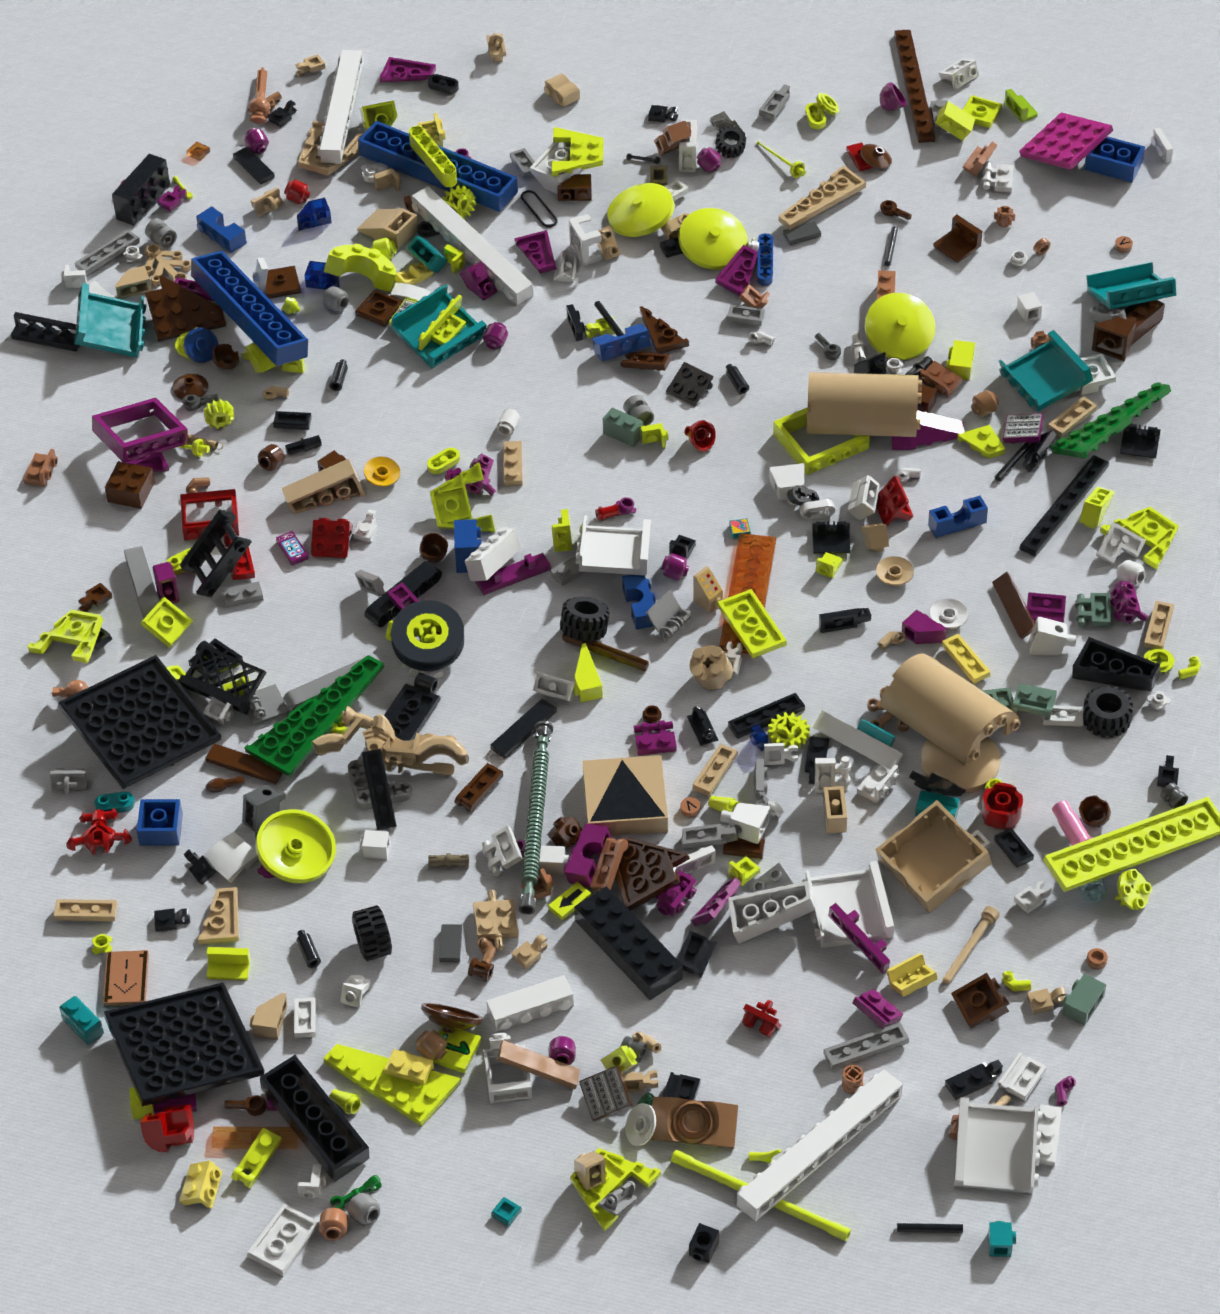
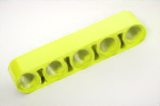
(433, 156)

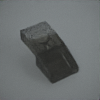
(721, 120)

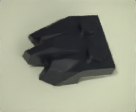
(937, 784)

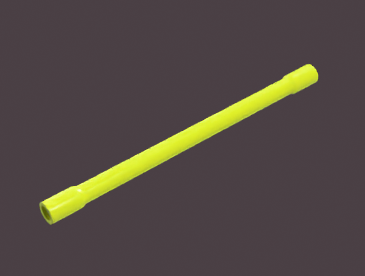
(831, 1227)

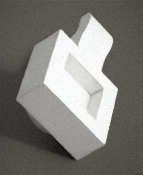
(366, 530)

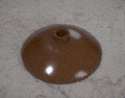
(450, 1017)

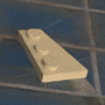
(223, 918)

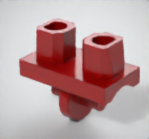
(769, 1022)

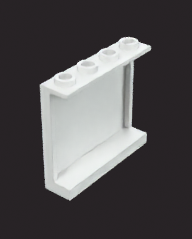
(613, 549)
(851, 891)
(997, 1147)

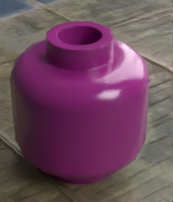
(256, 140)
(708, 159)
(495, 335)
(674, 567)
(562, 1049)

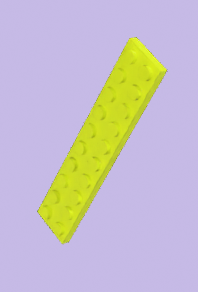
(1134, 844)

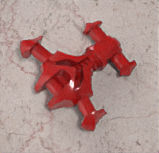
(98, 834)

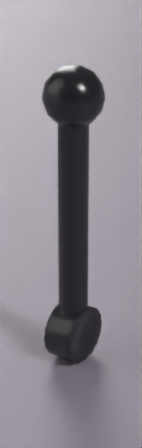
(656, 160)

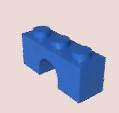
(212, 224)
(634, 339)
(971, 514)
(638, 589)

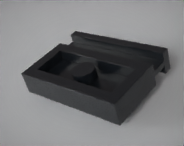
(696, 953)
(682, 1086)

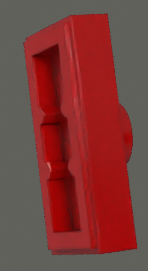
(854, 153)

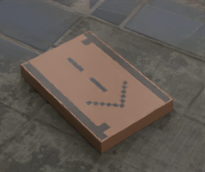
(126, 978)

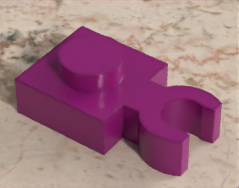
(171, 200)

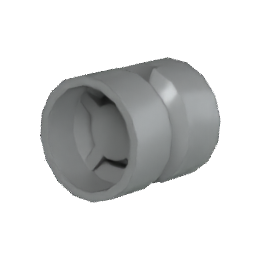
(160, 233)
(638, 408)

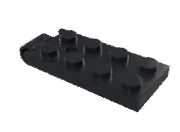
(408, 721)

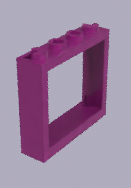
(143, 446)

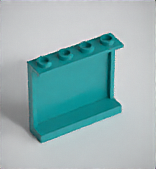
(1129, 286)
(417, 318)
(109, 323)
(1047, 373)

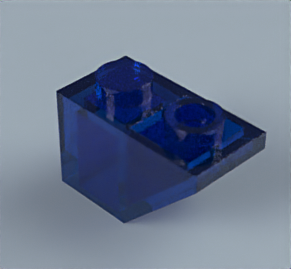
(314, 214)
(317, 278)

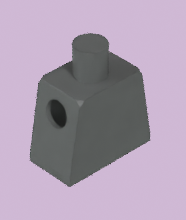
(260, 805)

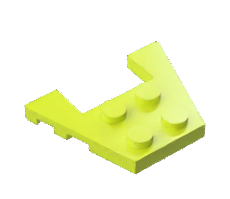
(585, 151)
(452, 502)
(1152, 527)
(73, 628)
(616, 1172)

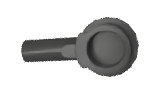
(831, 351)
(193, 402)

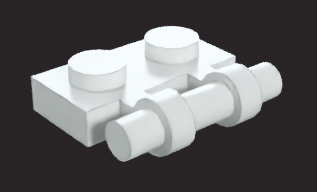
(1003, 176)
(825, 773)
(507, 850)

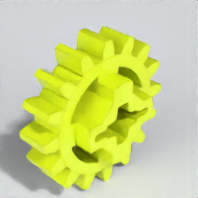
(460, 200)
(789, 730)

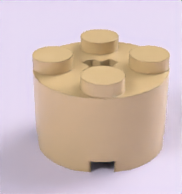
(710, 667)

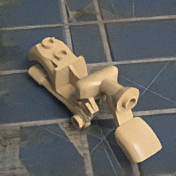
(394, 751)

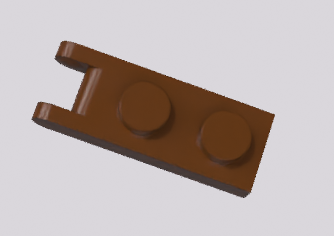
(649, 361)

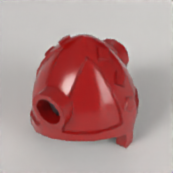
(699, 435)

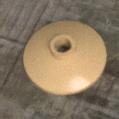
(894, 571)

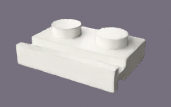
(1022, 1076)

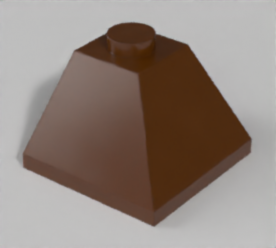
(1113, 337)

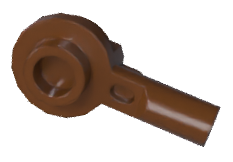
(890, 208)
(254, 1105)

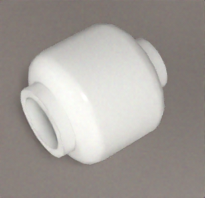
(1131, 572)

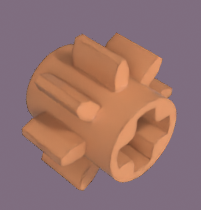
(1004, 216)
(1039, 339)

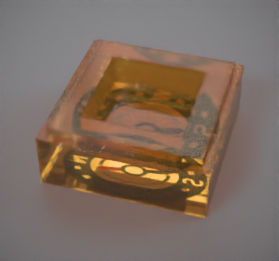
(198, 151)

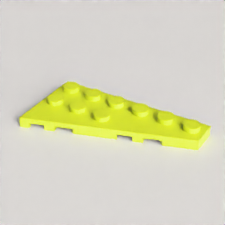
(407, 1097)

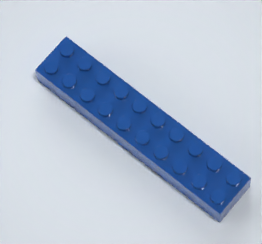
(392, 147)
(249, 308)

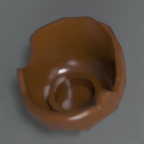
(225, 357)
(433, 547)
(1094, 811)

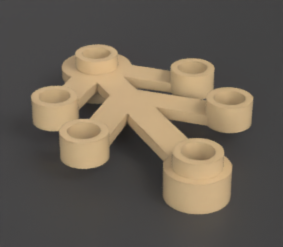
(154, 252)

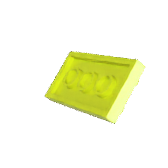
(752, 623)

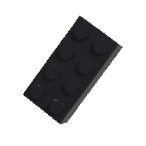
(141, 189)

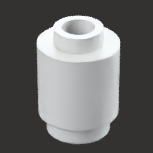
(508, 422)

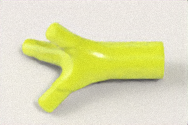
(763, 1156)

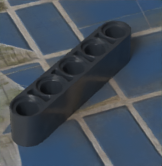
(417, 581)

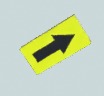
(565, 903)

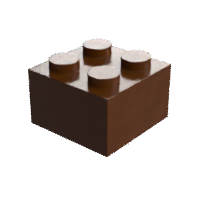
(129, 484)

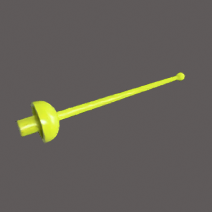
(796, 169)
(197, 447)

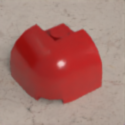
(168, 1128)

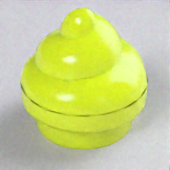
(290, 306)

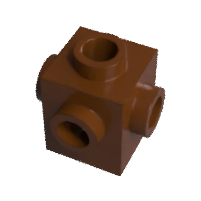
(565, 831)

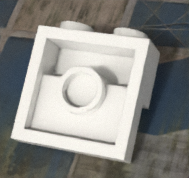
(1100, 371)

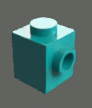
(1001, 1239)

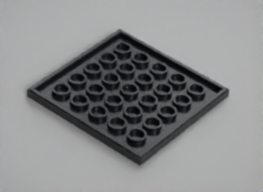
(139, 721)
(183, 1044)

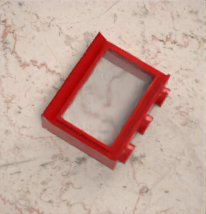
(201, 507)

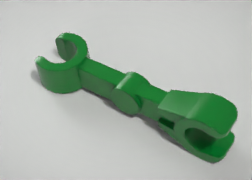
(371, 1184)

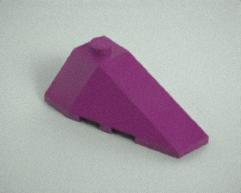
(932, 429)

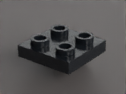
(215, 644)

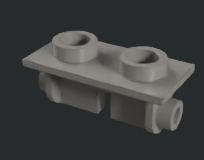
(619, 1199)

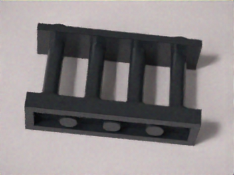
(204, 546)

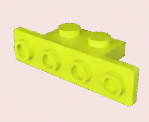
(445, 327)

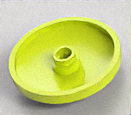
(640, 210)
(711, 237)
(899, 326)
(295, 846)

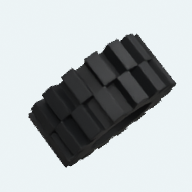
(730, 133)

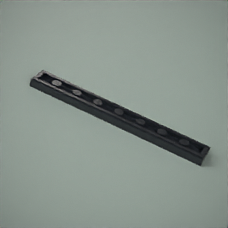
(1064, 505)

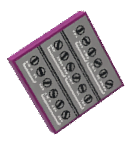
(1023, 428)

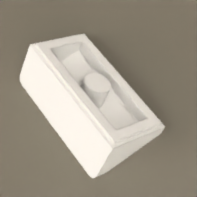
(566, 267)
(553, 687)

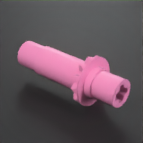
(1070, 823)

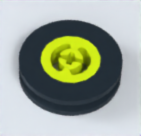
(417, 621)

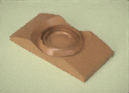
(695, 1122)

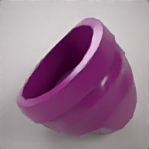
(891, 97)

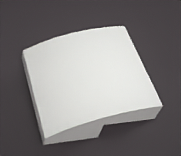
(231, 856)

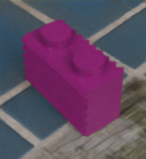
(166, 582)

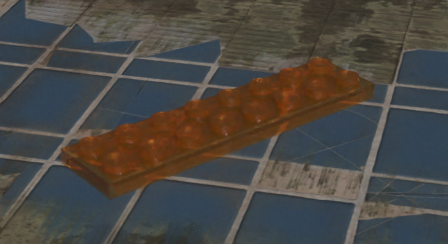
(750, 571)

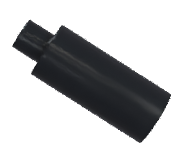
(338, 375)
(737, 379)
(308, 949)

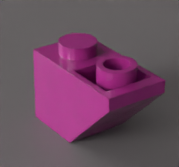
(478, 281)
(922, 629)

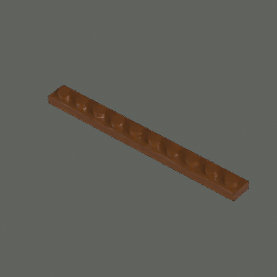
(914, 86)

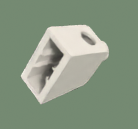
(786, 477)
(1049, 637)
(748, 819)

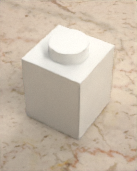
(1029, 307)
(375, 844)
(553, 859)

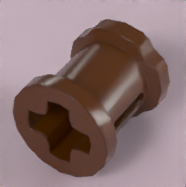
(480, 969)

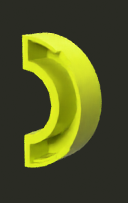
(363, 261)

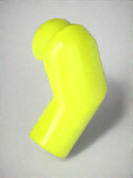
(1013, 984)

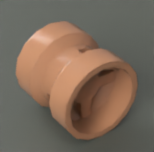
(852, 1078)

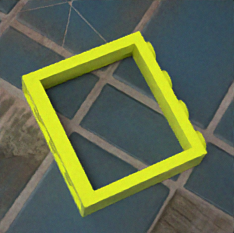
(798, 420)

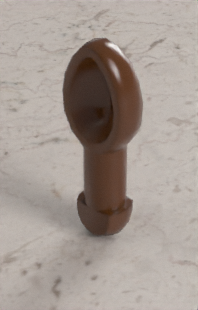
(220, 784)

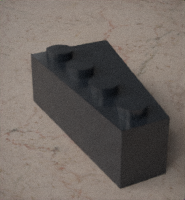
(1114, 666)

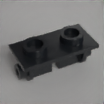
(702, 726)

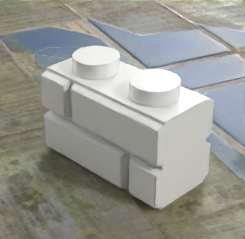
(863, 497)

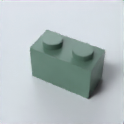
(622, 427)
(1084, 999)

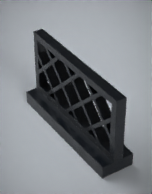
(211, 690)

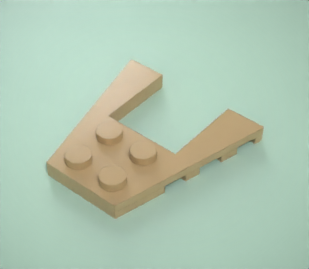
(309, 156)

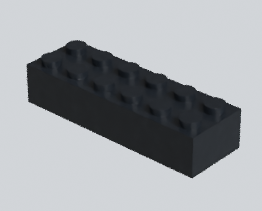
(628, 943)
(314, 1118)

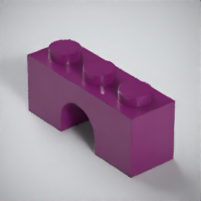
(590, 842)

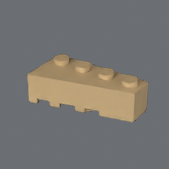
(323, 488)

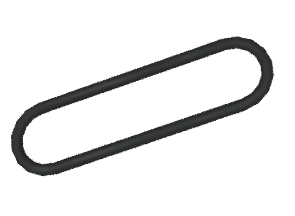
(547, 225)

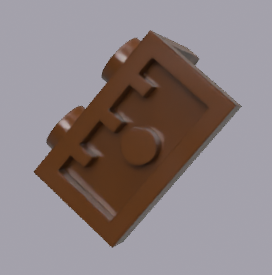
(961, 240)

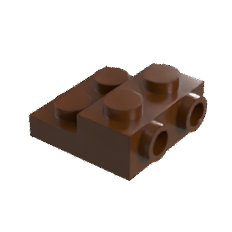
(981, 1000)

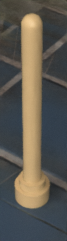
(988, 917)

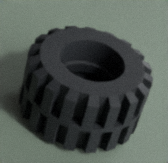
(584, 618)
(1107, 723)
(372, 933)

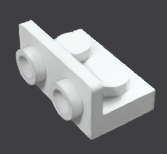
(960, 72)
(878, 782)

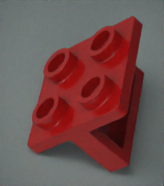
(893, 502)

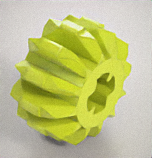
(219, 414)

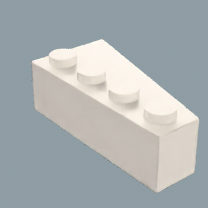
(768, 909)

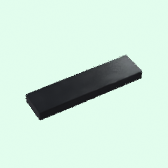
(742, 725)
(522, 728)
(378, 789)

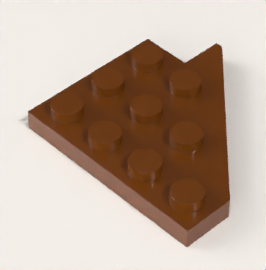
(180, 311)
(647, 871)

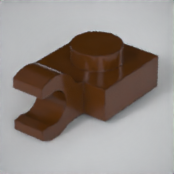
(96, 595)

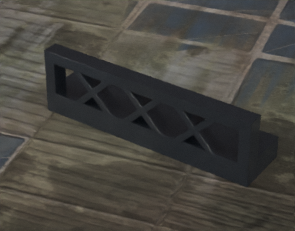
(44, 335)

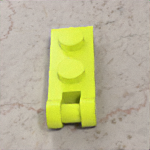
(257, 1157)

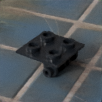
(873, 365)
(690, 384)
(1140, 441)
(831, 537)

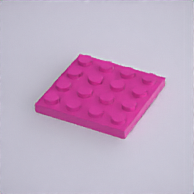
(1066, 140)

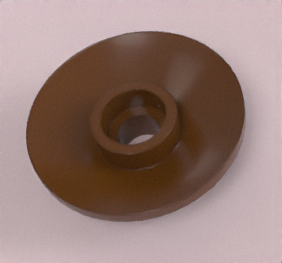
(876, 156)
(190, 385)

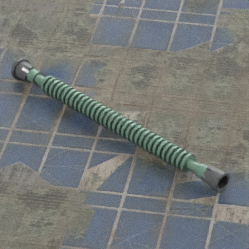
(535, 817)

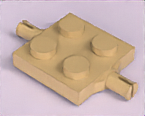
(495, 919)

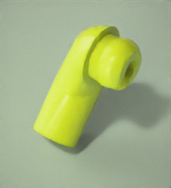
(1192, 669)

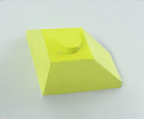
(381, 112)

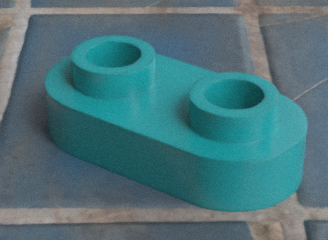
(119, 801)

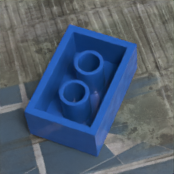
(1116, 159)

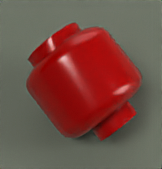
(297, 191)

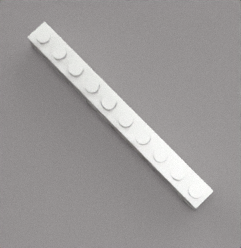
(341, 107)
(475, 247)
(818, 1145)

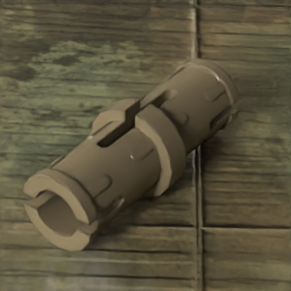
(448, 860)

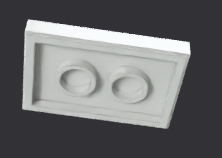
(283, 1240)

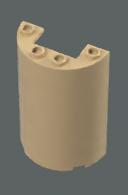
(863, 404)
(945, 707)

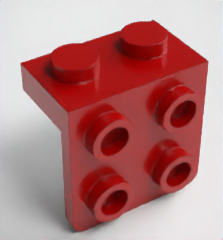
(330, 538)
(244, 567)

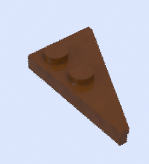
(661, 334)

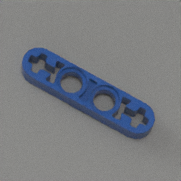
(765, 259)

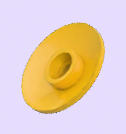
(382, 471)

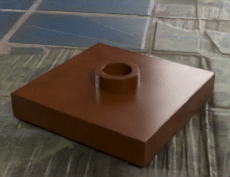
(282, 282)
(378, 308)

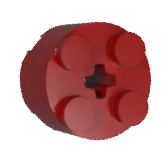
(1002, 806)

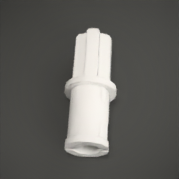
(858, 346)

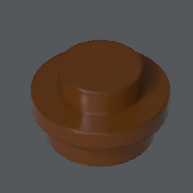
(651, 714)

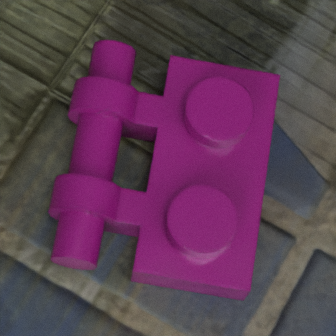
(655, 743)

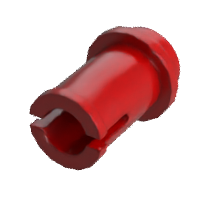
(606, 512)

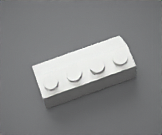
(543, 166)

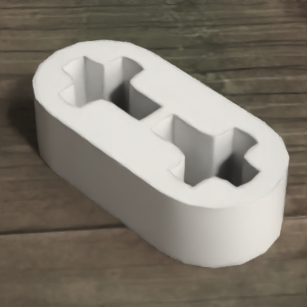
(817, 509)

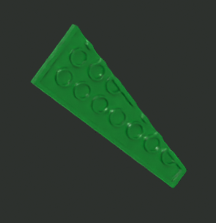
(1097, 432)
(291, 740)

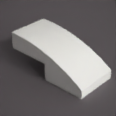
(406, 291)

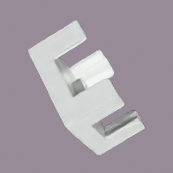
(580, 241)

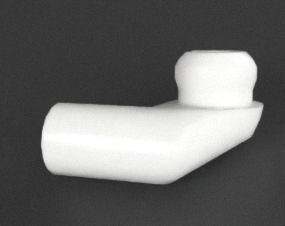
(760, 337)
(907, 473)

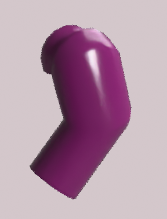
(1063, 1088)

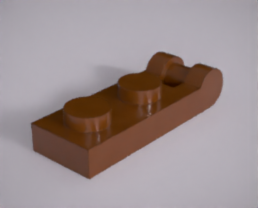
(479, 787)

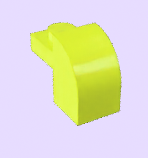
(258, 359)

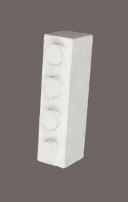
(492, 554)
(530, 1003)

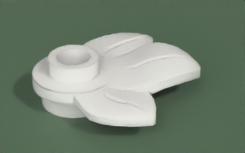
(369, 170)

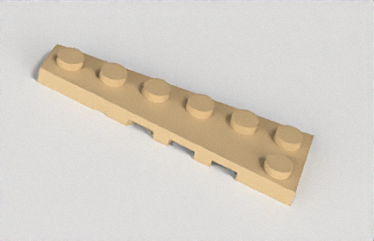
(836, 189)

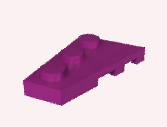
(406, 70)
(537, 250)
(738, 271)
(716, 902)

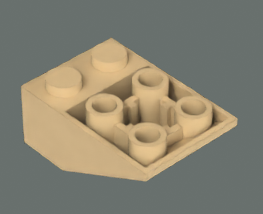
(391, 223)

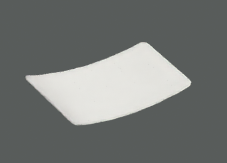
(95, 288)

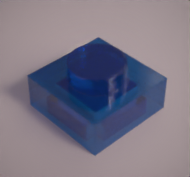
(758, 737)

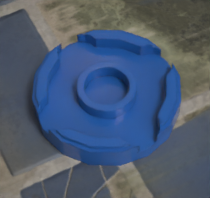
(200, 344)

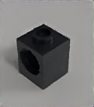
(705, 1235)

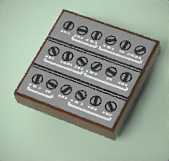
(605, 1093)

